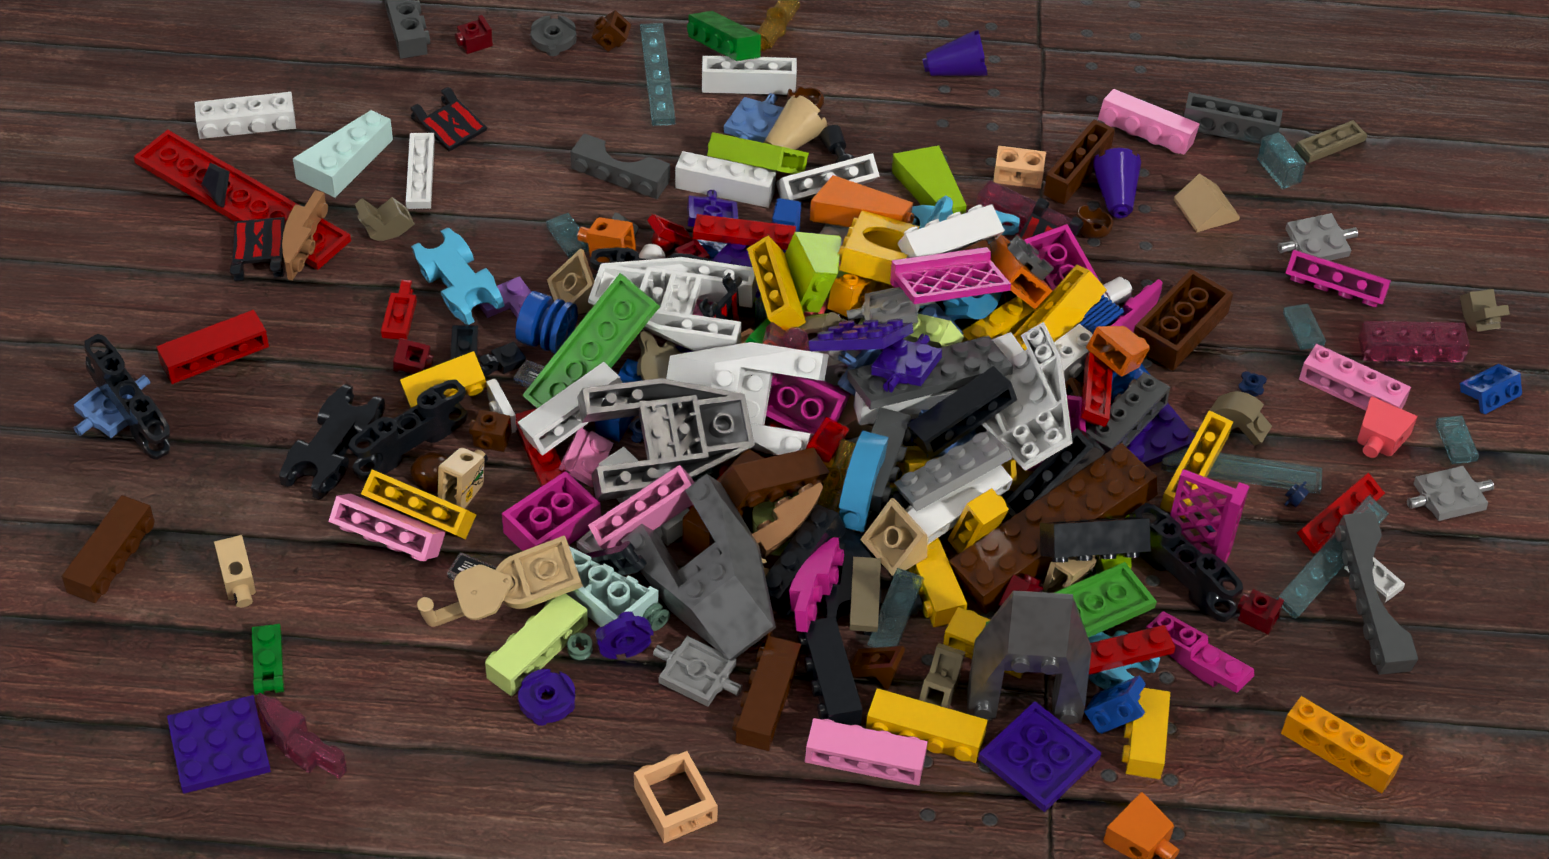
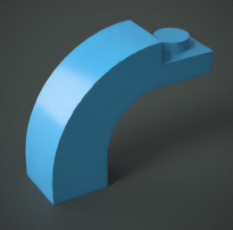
(972, 307)
(861, 479)

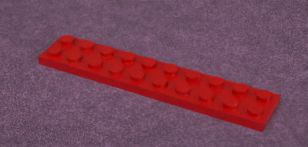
(246, 198)

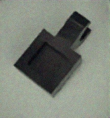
(504, 358)

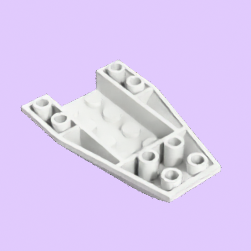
(1039, 419)

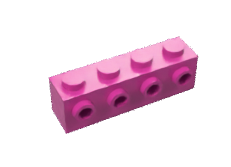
(1333, 275)

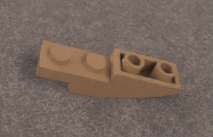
(299, 232)
(788, 518)

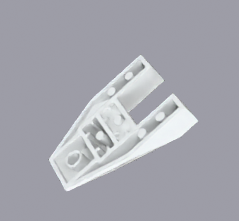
(676, 288)
(749, 370)

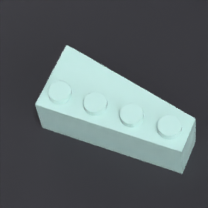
(344, 154)
(607, 592)

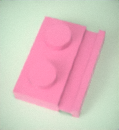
(584, 454)

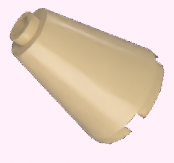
(796, 124)

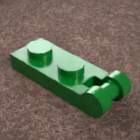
(267, 658)

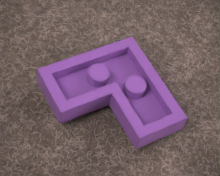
(513, 294)

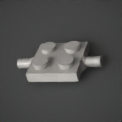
(1318, 237)
(887, 305)
(1450, 493)
(697, 671)

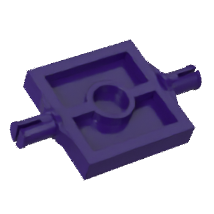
(710, 206)
(906, 362)

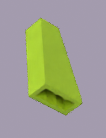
(757, 154)
(927, 177)

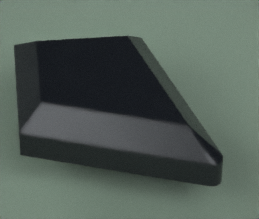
(216, 183)

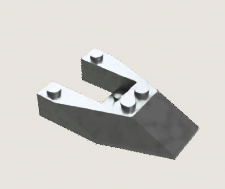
(679, 427)
(721, 589)
(1032, 635)

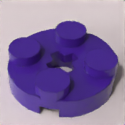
(624, 636)
(550, 710)

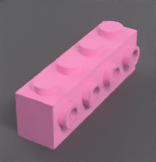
(1148, 122)
(1350, 379)
(648, 507)
(387, 526)
(866, 751)

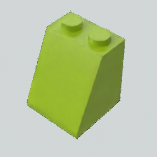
(813, 267)

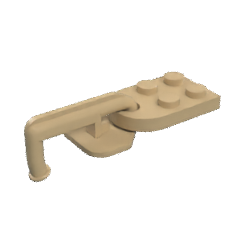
(538, 577)

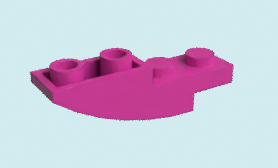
(1139, 306)
(813, 581)
(1201, 658)

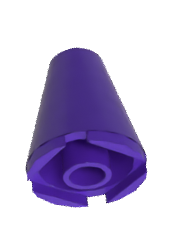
(957, 58)
(1118, 179)

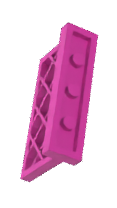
(953, 266)
(1224, 524)

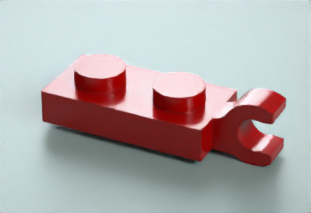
(399, 312)

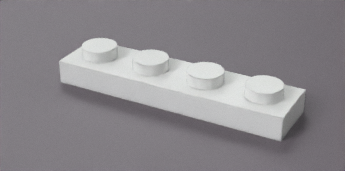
(420, 171)

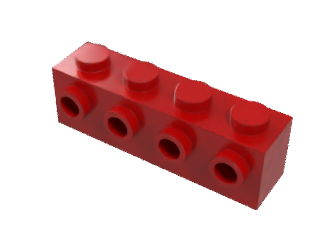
(212, 346)

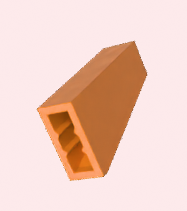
(843, 200)
(1022, 281)

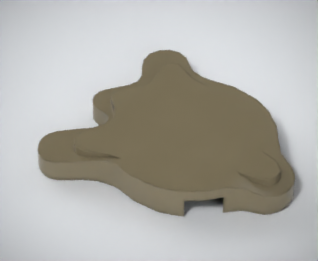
(654, 359)

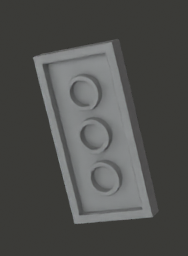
(952, 470)

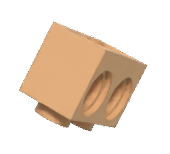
(1019, 167)

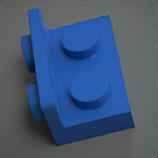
(1493, 387)
(1116, 705)

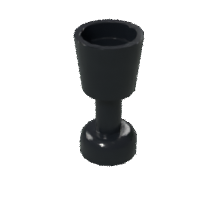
(834, 142)

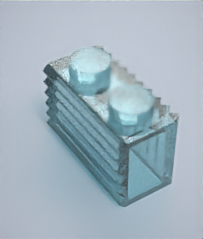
(1281, 160)

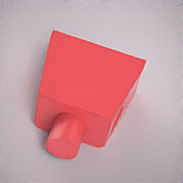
(1384, 428)

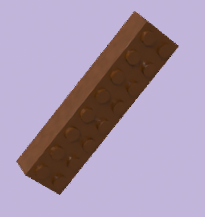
(1103, 490)

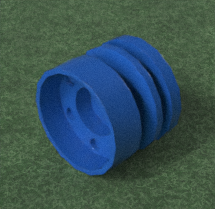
(545, 321)

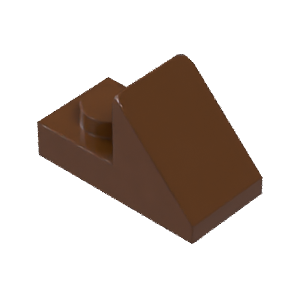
(878, 662)

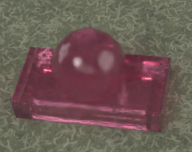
(791, 338)

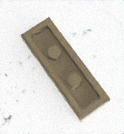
(1330, 141)
(865, 594)

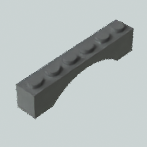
(1390, 643)

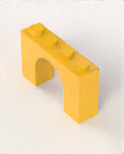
(872, 246)

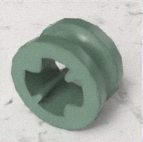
(657, 616)
(585, 641)

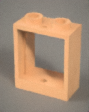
(686, 819)

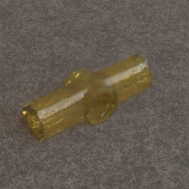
(776, 22)
(835, 480)

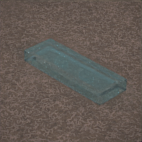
(896, 609)

